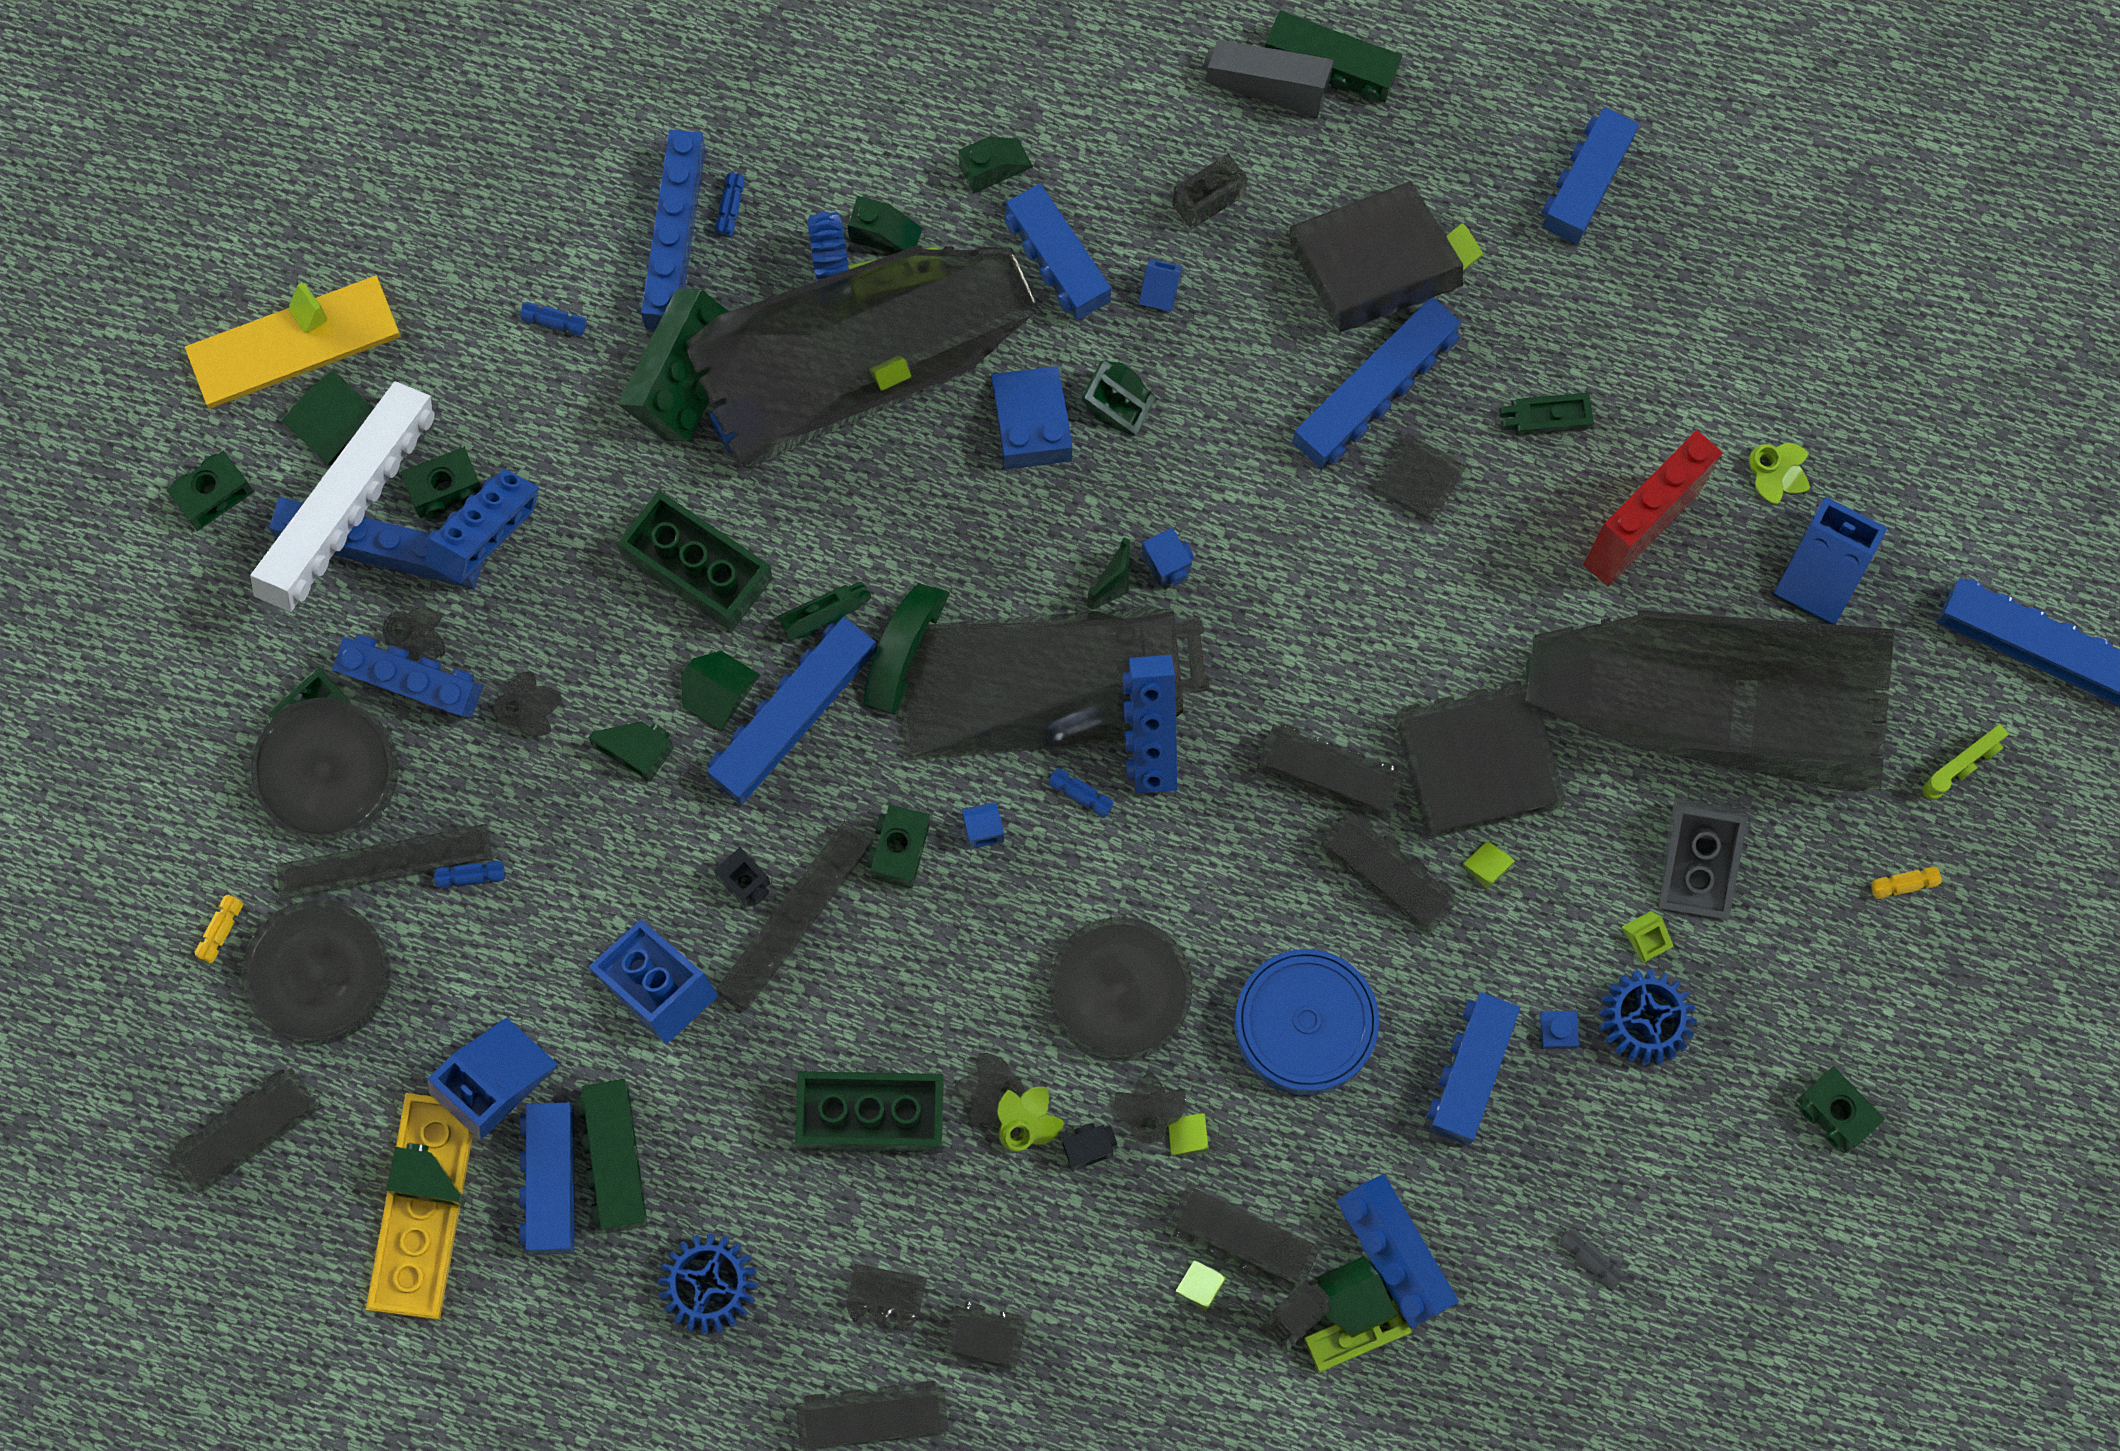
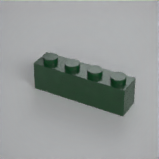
(1356, 62)
(614, 1156)

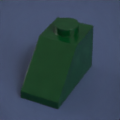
(992, 161)
(882, 226)
(635, 747)
(421, 1177)

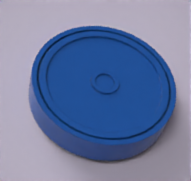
(1306, 1022)

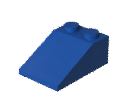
(1032, 417)
(654, 981)

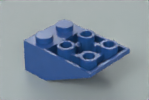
(1829, 561)
(490, 1077)

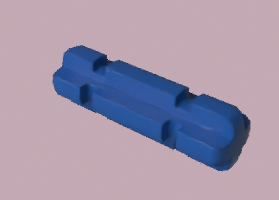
(729, 204)
(553, 318)
(1081, 792)
(469, 874)

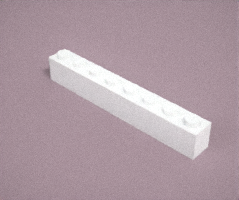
(342, 497)

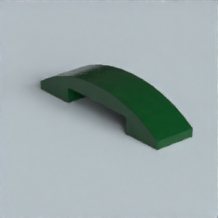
(898, 646)

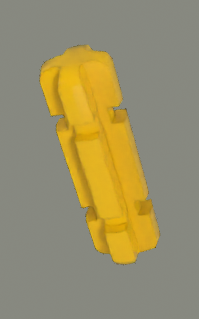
(1906, 882)
(218, 928)

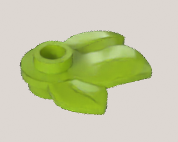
(1783, 474)
(1028, 1114)

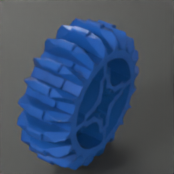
(827, 244)
(1650, 1031)
(701, 1300)

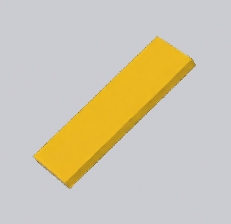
(279, 349)
(420, 1234)

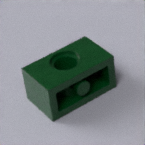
(424, 478)
(204, 508)
(903, 866)
(1859, 1118)

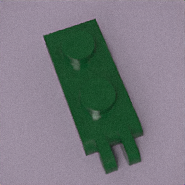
(1548, 414)
(823, 610)

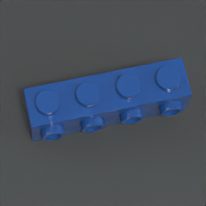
(1590, 175)
(1057, 251)
(480, 525)
(408, 677)
(1152, 724)
(1474, 1068)
(549, 1179)
(1397, 1251)

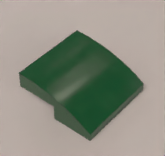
(328, 416)

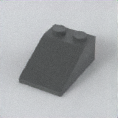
(1702, 858)

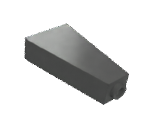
(1271, 75)

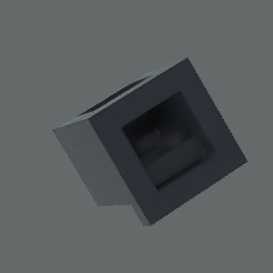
(740, 866)
(1088, 1145)

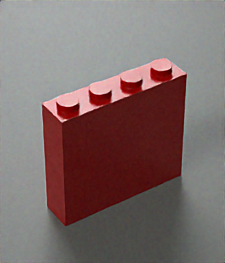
(1652, 508)

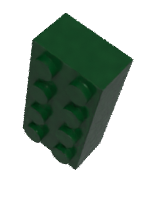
(665, 386)
(695, 560)
(869, 1112)

